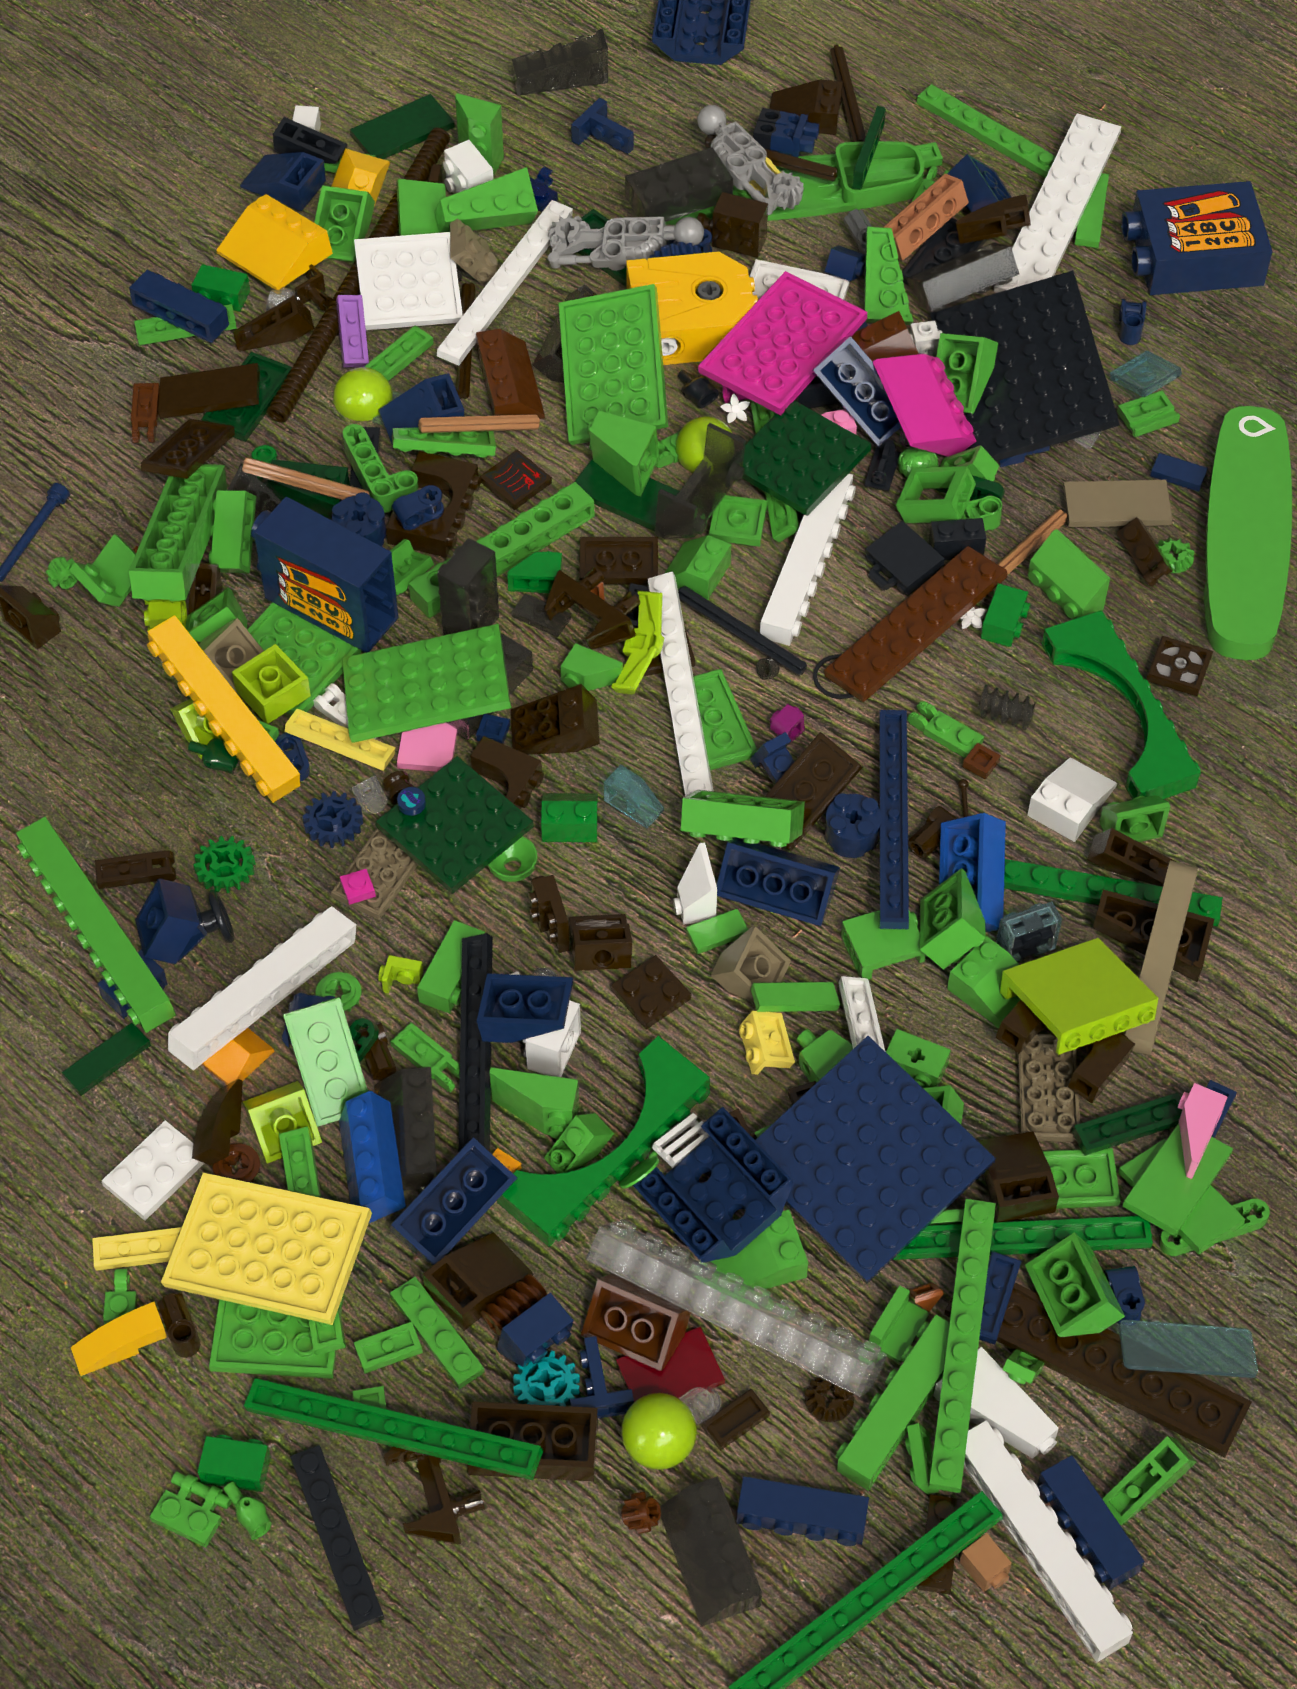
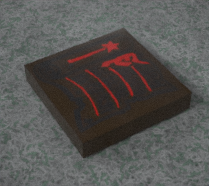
(515, 479)

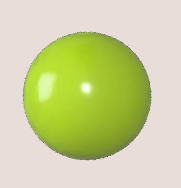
(361, 393)
(691, 441)
(659, 1431)

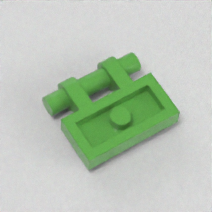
(186, 1517)

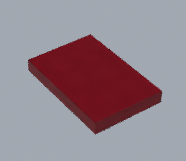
(688, 1368)

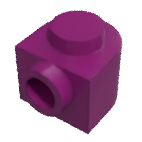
(788, 720)

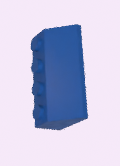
(979, 849)
(371, 1155)

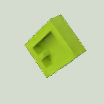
(400, 969)

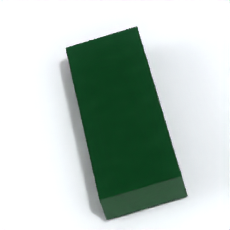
(106, 1059)

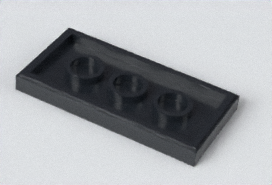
(938, 249)

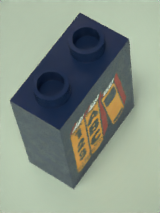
(1198, 238)
(326, 573)

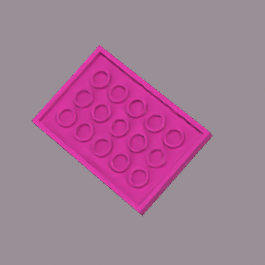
(781, 342)

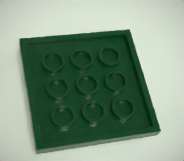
(801, 457)
(460, 827)

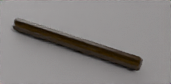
(848, 94)
(794, 163)
(464, 368)

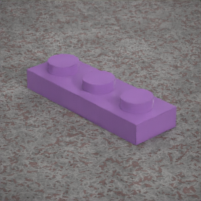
(352, 330)

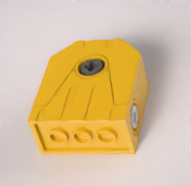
(697, 300)

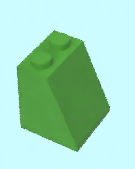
(624, 449)

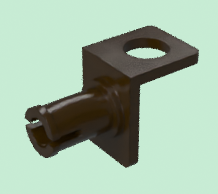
(313, 289)

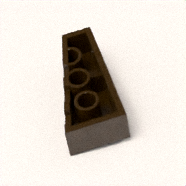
(1132, 922)

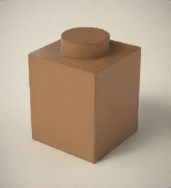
(986, 1563)

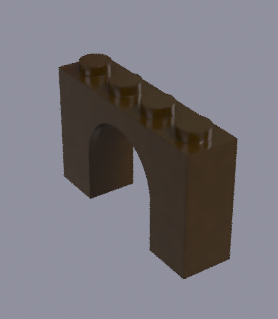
(457, 482)
(508, 767)
(1096, 1070)

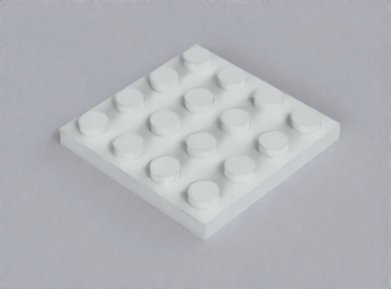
(408, 281)

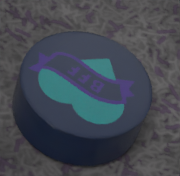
(411, 801)

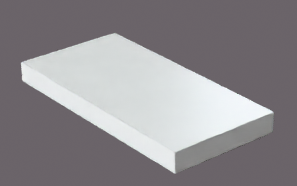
(767, 273)

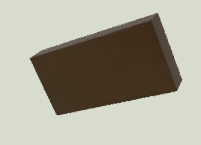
(735, 1419)

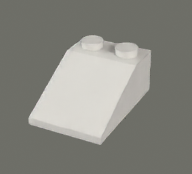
(1070, 798)

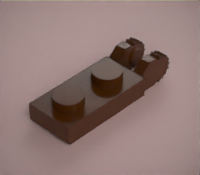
(145, 410)

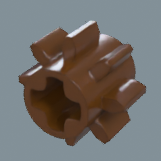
(641, 1512)

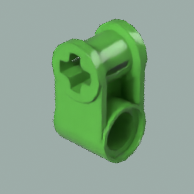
(987, 508)

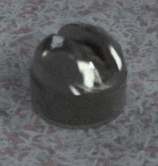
(767, 668)

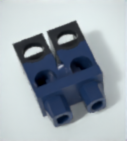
(785, 132)

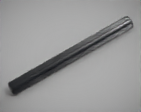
(742, 631)

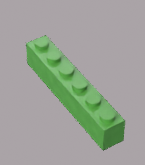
(896, 1408)

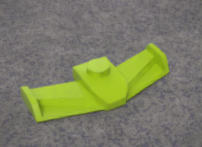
(644, 646)

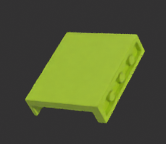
(1081, 994)

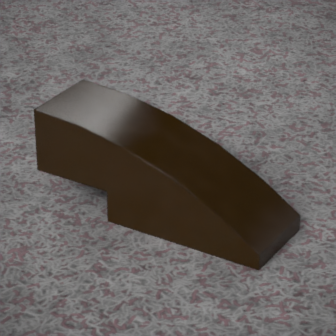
(994, 219)
(218, 1124)

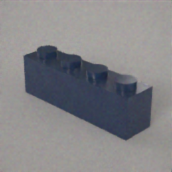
(179, 306)
(802, 1511)
(1089, 1523)

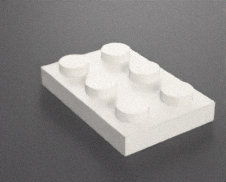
(153, 1170)

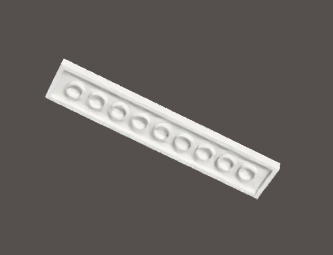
(1062, 199)

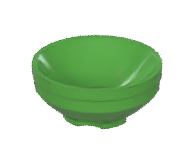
(521, 851)

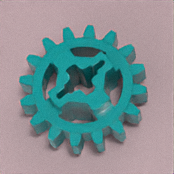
(533, 1387)

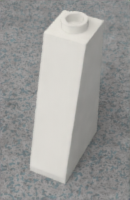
(1008, 1409)

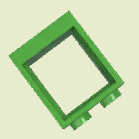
(952, 507)

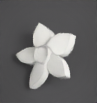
(735, 409)
(973, 617)

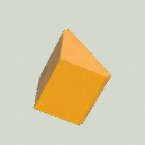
(239, 1057)

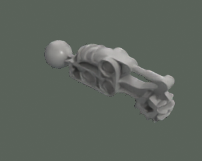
(746, 161)
(626, 245)

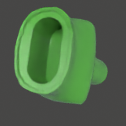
(249, 1512)

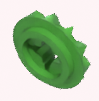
(1185, 554)
(349, 985)

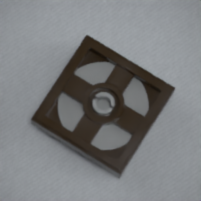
(1179, 666)

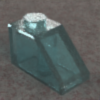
(632, 796)

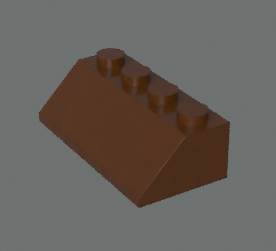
(508, 374)

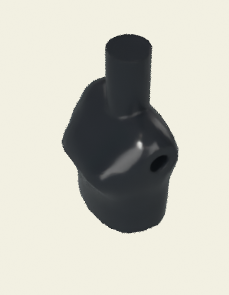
(698, 389)

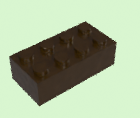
(563, 1433)

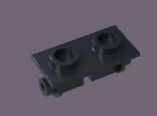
(883, 466)

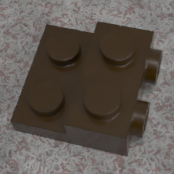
(549, 911)

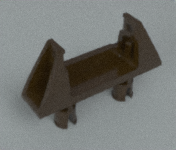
(614, 622)
(444, 1510)

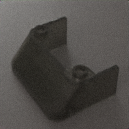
(688, 511)

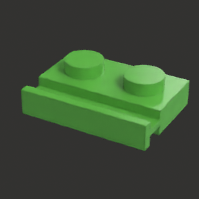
(1148, 413)

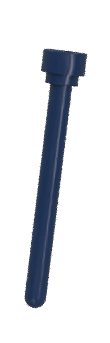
(56, 495)

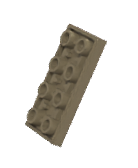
(1117, 503)
(388, 871)
(1044, 1094)

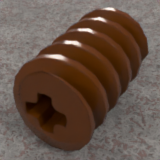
(513, 1304)

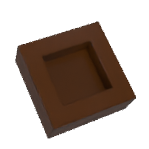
(981, 761)

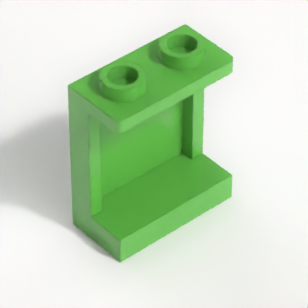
(876, 947)

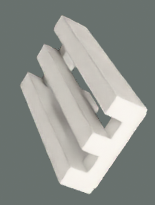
(673, 1133)

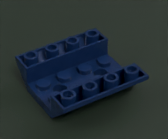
(682, 25)
(740, 1179)

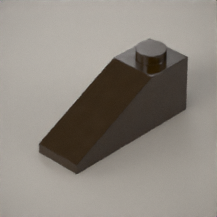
(276, 326)
(1128, 857)

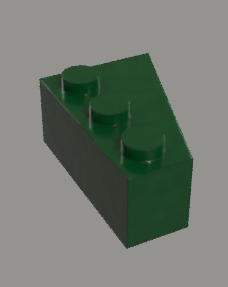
(315, 501)

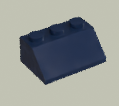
(980, 183)

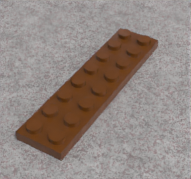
(915, 624)

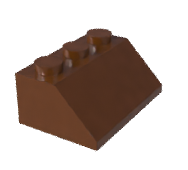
(886, 338)
(635, 1321)

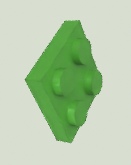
(739, 520)

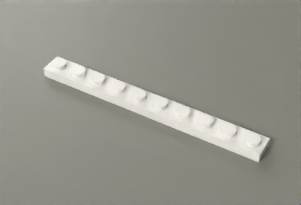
(502, 285)
(681, 688)

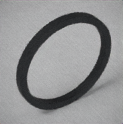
(819, 687)

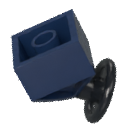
(173, 923)

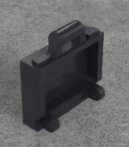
(903, 559)

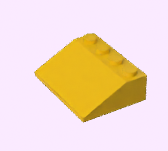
(274, 243)

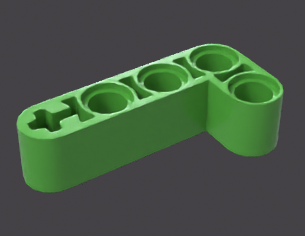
(371, 471)

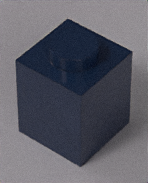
(845, 263)

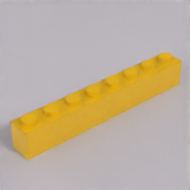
(224, 709)

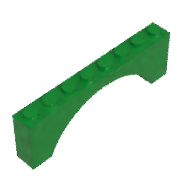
(1094, 646)
(555, 1201)

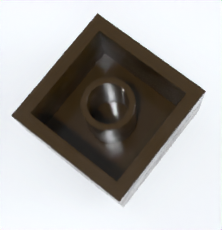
(739, 224)

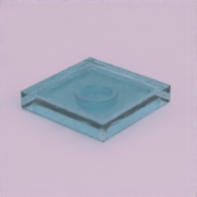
(1145, 373)

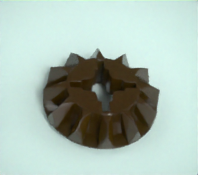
(816, 1402)

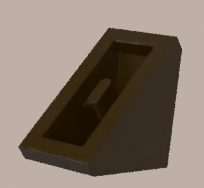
(205, 585)

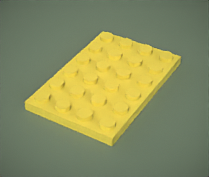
(267, 1248)

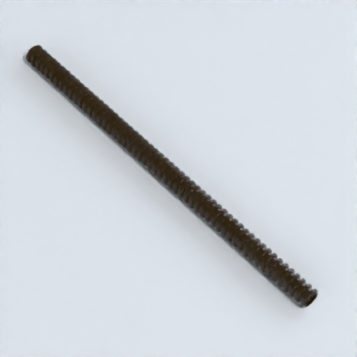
(328, 326)

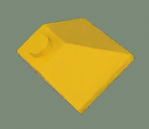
(361, 173)

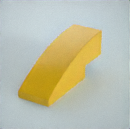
(119, 1339)

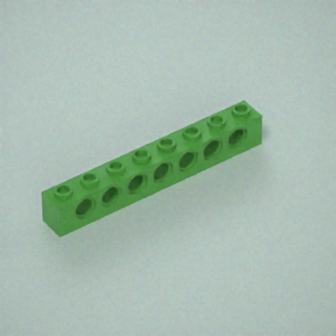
(516, 539)

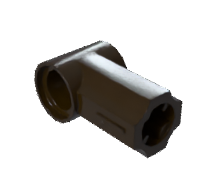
(929, 835)
(378, 1057)
(179, 1324)

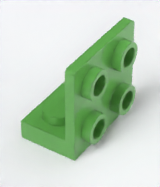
(109, 574)

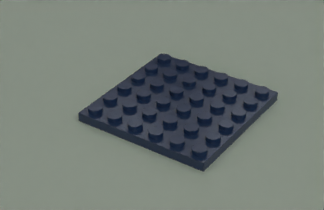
(872, 1158)

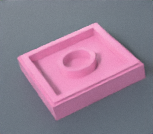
(427, 748)

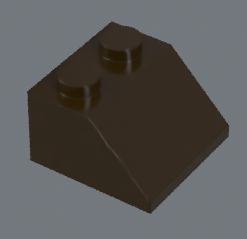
(28, 615)

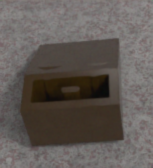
(556, 723)
(1019, 1177)
(473, 1278)

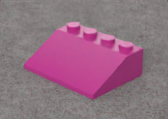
(925, 403)

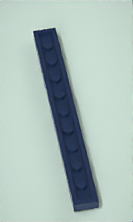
(894, 821)

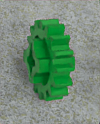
(224, 864)

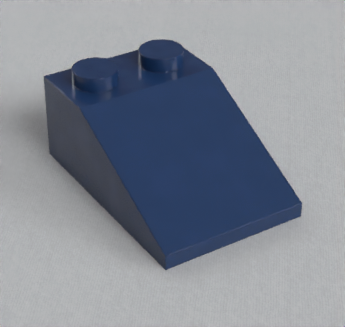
(522, 1006)

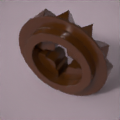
(249, 1160)

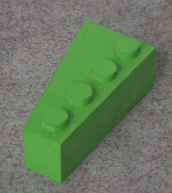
(491, 204)

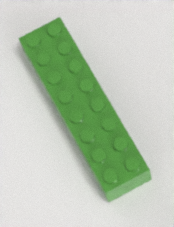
(177, 536)

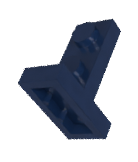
(595, 123)
(774, 757)
(597, 1397)

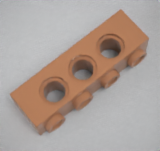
(927, 214)

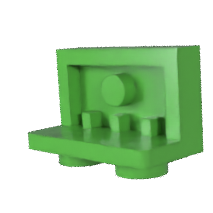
(408, 565)

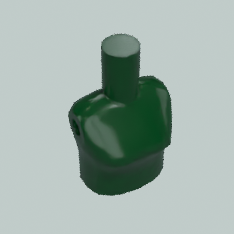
(215, 755)

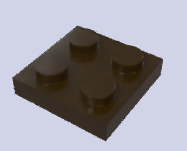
(651, 992)

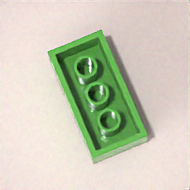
(742, 817)

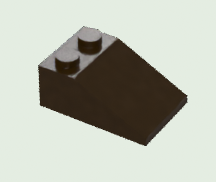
(816, 99)

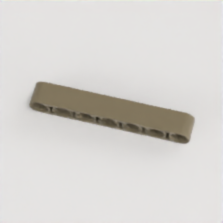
(1164, 946)

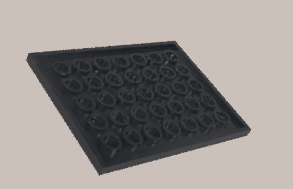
(1045, 369)

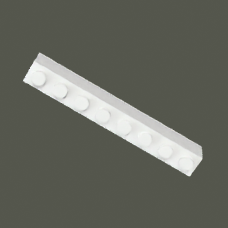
(805, 564)
(261, 988)
(1045, 1545)

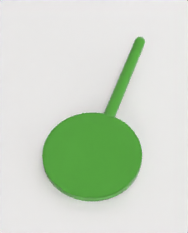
(640, 1171)

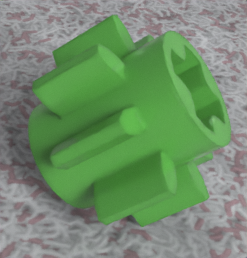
(59, 573)

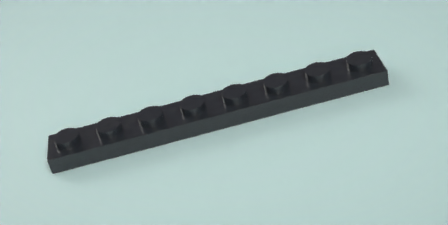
(474, 1053)

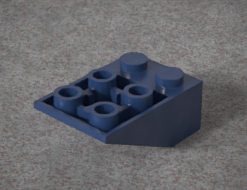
(287, 178)
(427, 399)

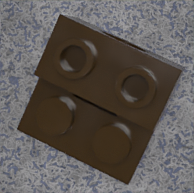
(600, 942)

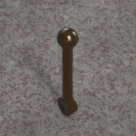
(963, 784)

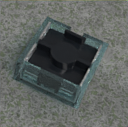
(1030, 931)

